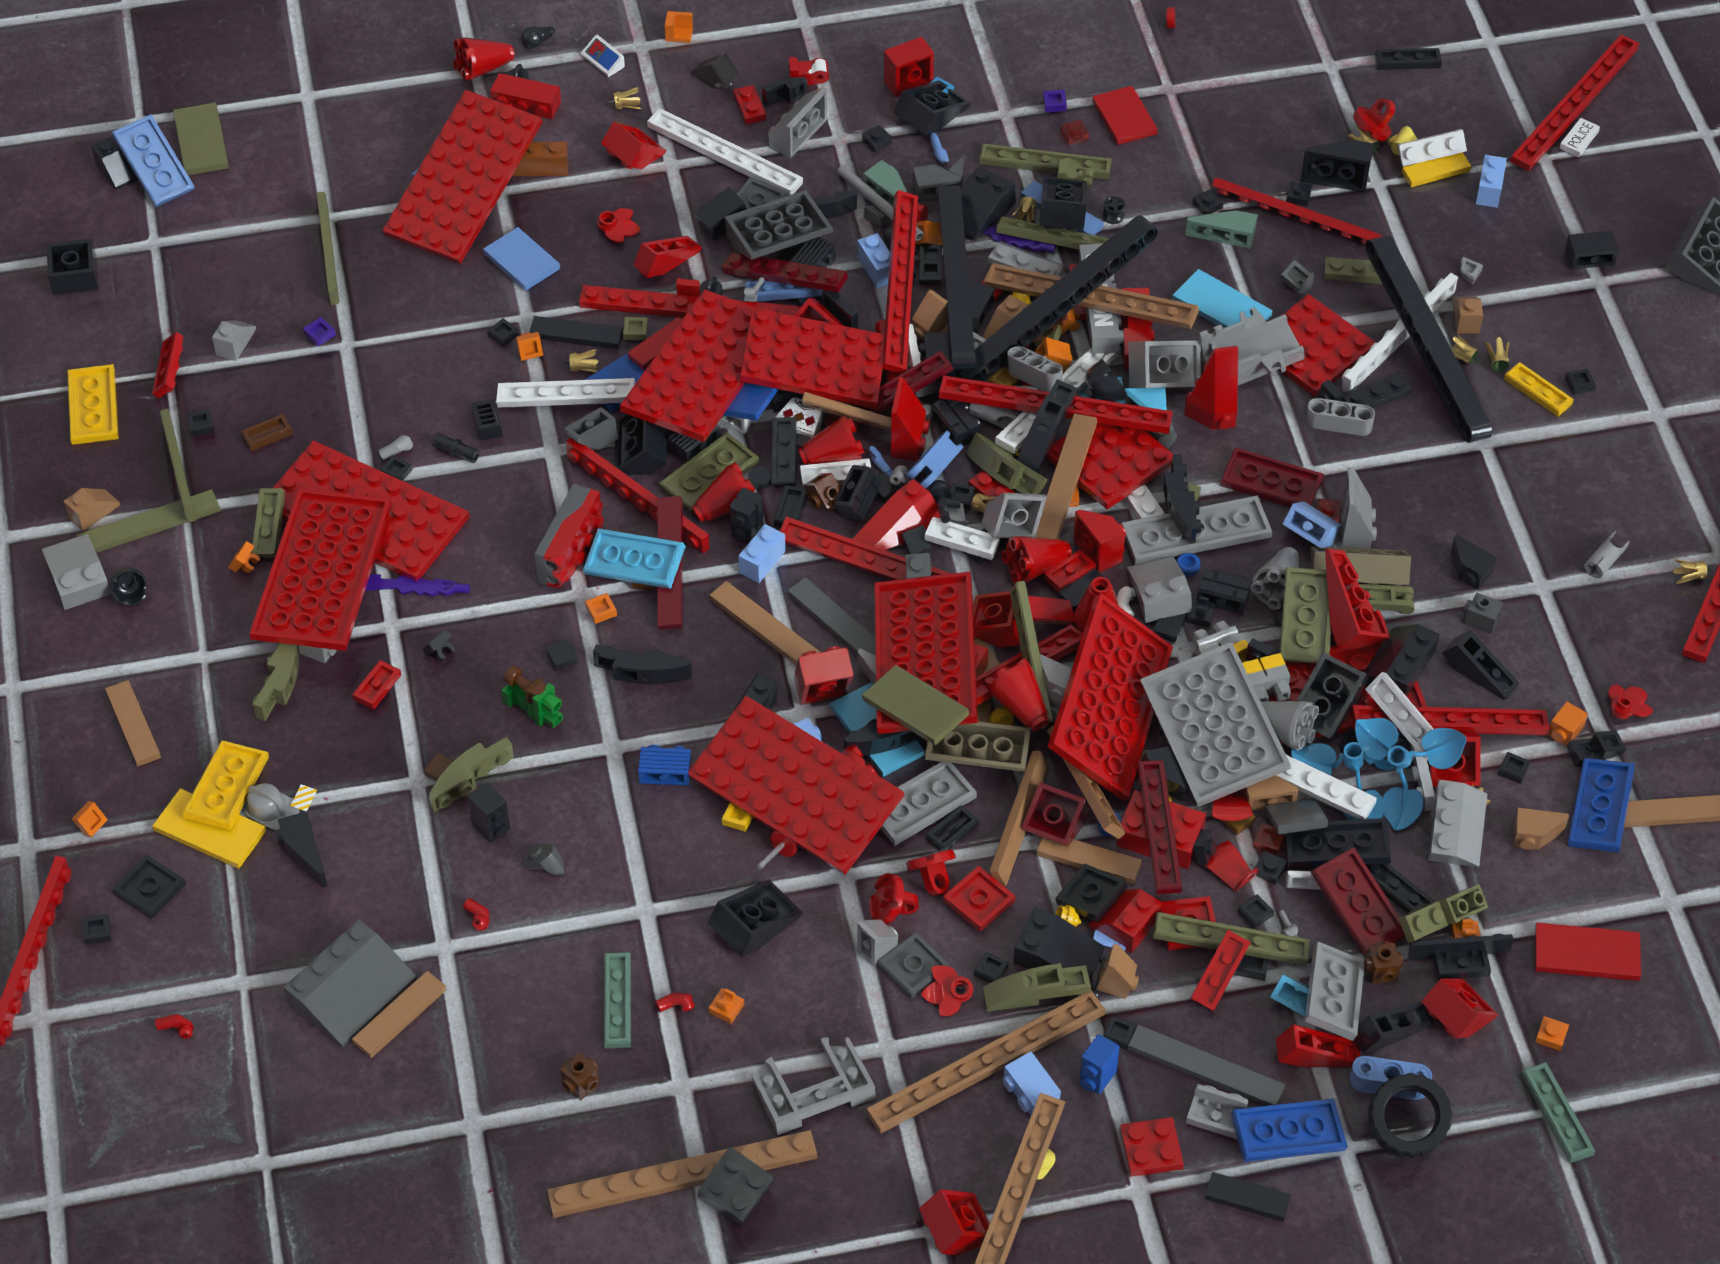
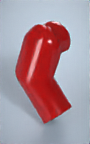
(673, 999)

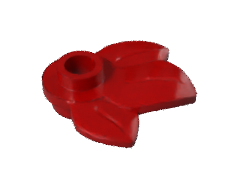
(618, 224)
(1628, 702)
(943, 990)

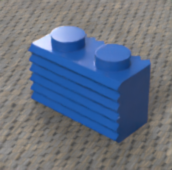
(664, 765)
(1098, 1064)

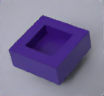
(1054, 101)
(319, 331)

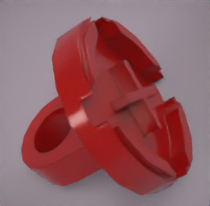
(1374, 121)
(931, 867)
(891, 899)

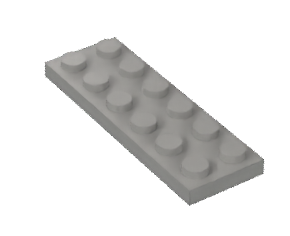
(1221, 526)

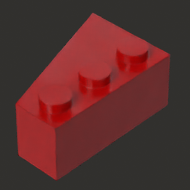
(1135, 329)

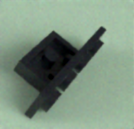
(835, 304)
(1461, 956)

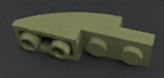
(1004, 467)
(280, 682)
(460, 775)
(1443, 912)
(1034, 984)

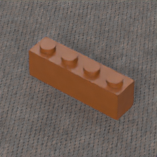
(544, 160)

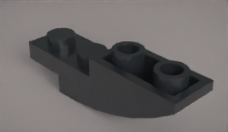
(1046, 425)
(1180, 500)
(650, 668)
(871, 742)

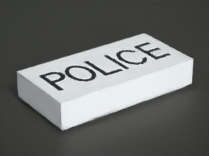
(1579, 137)

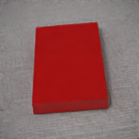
(1587, 951)

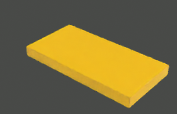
(92, 404)
(225, 785)
(222, 844)

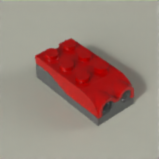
(569, 536)

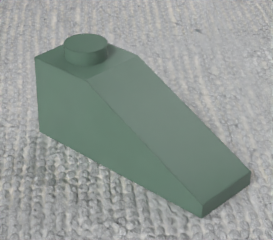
(884, 180)
(1228, 227)

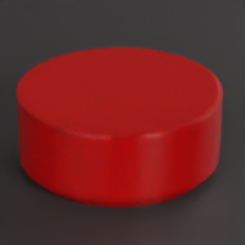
(1170, 18)
(922, 212)

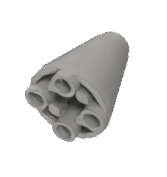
(1270, 578)
(1292, 721)

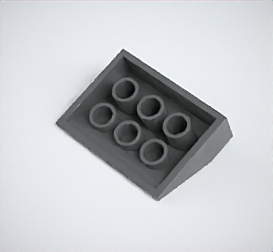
(776, 225)
(1698, 250)
(349, 983)

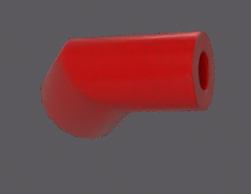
(480, 914)
(183, 1025)

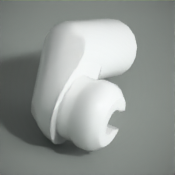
(1124, 597)

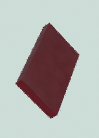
(1270, 478)
(1358, 900)

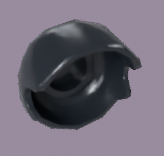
(128, 586)

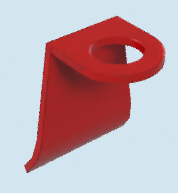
(1232, 807)
(1230, 866)

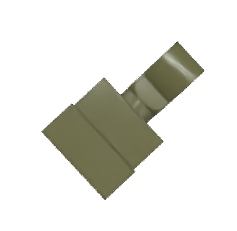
(1068, 171)

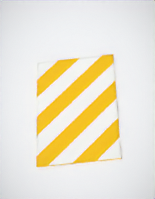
(303, 797)

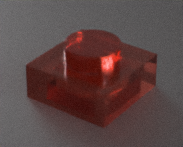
(1074, 132)
(1330, 508)
(1268, 839)

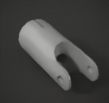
(993, 414)
(1603, 557)

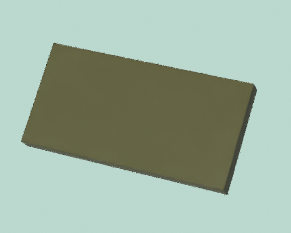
(201, 139)
(701, 470)
(1305, 616)
(915, 704)

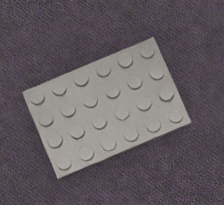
(1215, 724)

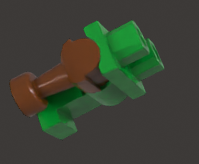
(532, 697)

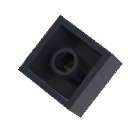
(72, 266)
(735, 1186)

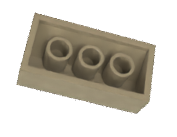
(1372, 565)
(984, 746)

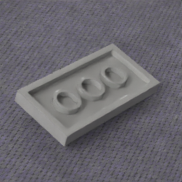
(927, 801)
(1335, 991)

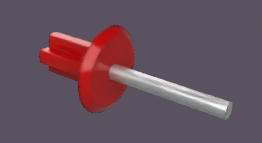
(781, 845)

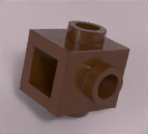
(823, 491)
(1383, 963)
(579, 1075)

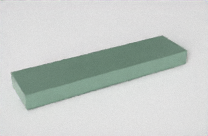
(617, 1000)
(1558, 1112)

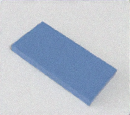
(153, 160)

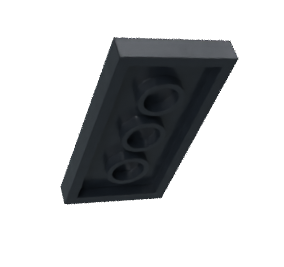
(1321, 845)

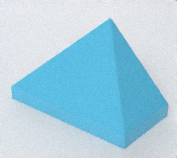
(1148, 397)
(1291, 994)

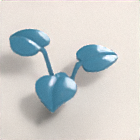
(1442, 749)
(1324, 759)

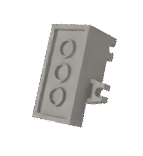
(1260, 344)

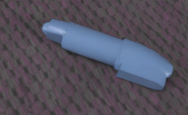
(940, 154)
(878, 460)

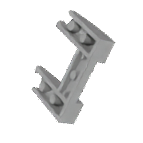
(787, 1110)

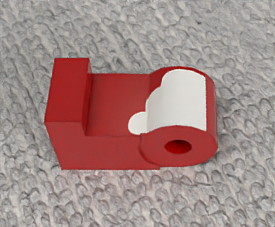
(814, 71)

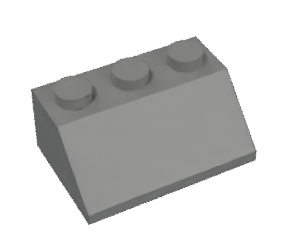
(799, 123)
(1019, 258)
(1457, 824)

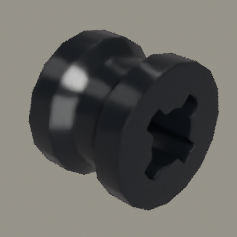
(1114, 210)

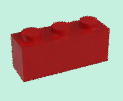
(527, 95)

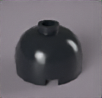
(1103, 384)

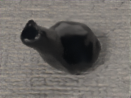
(535, 35)

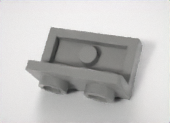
(1213, 1109)

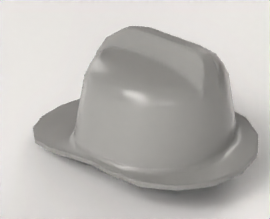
(268, 805)

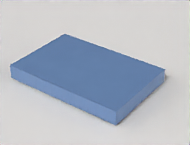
(521, 258)

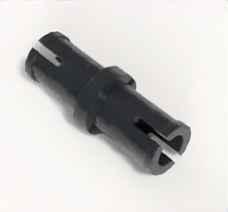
(455, 447)

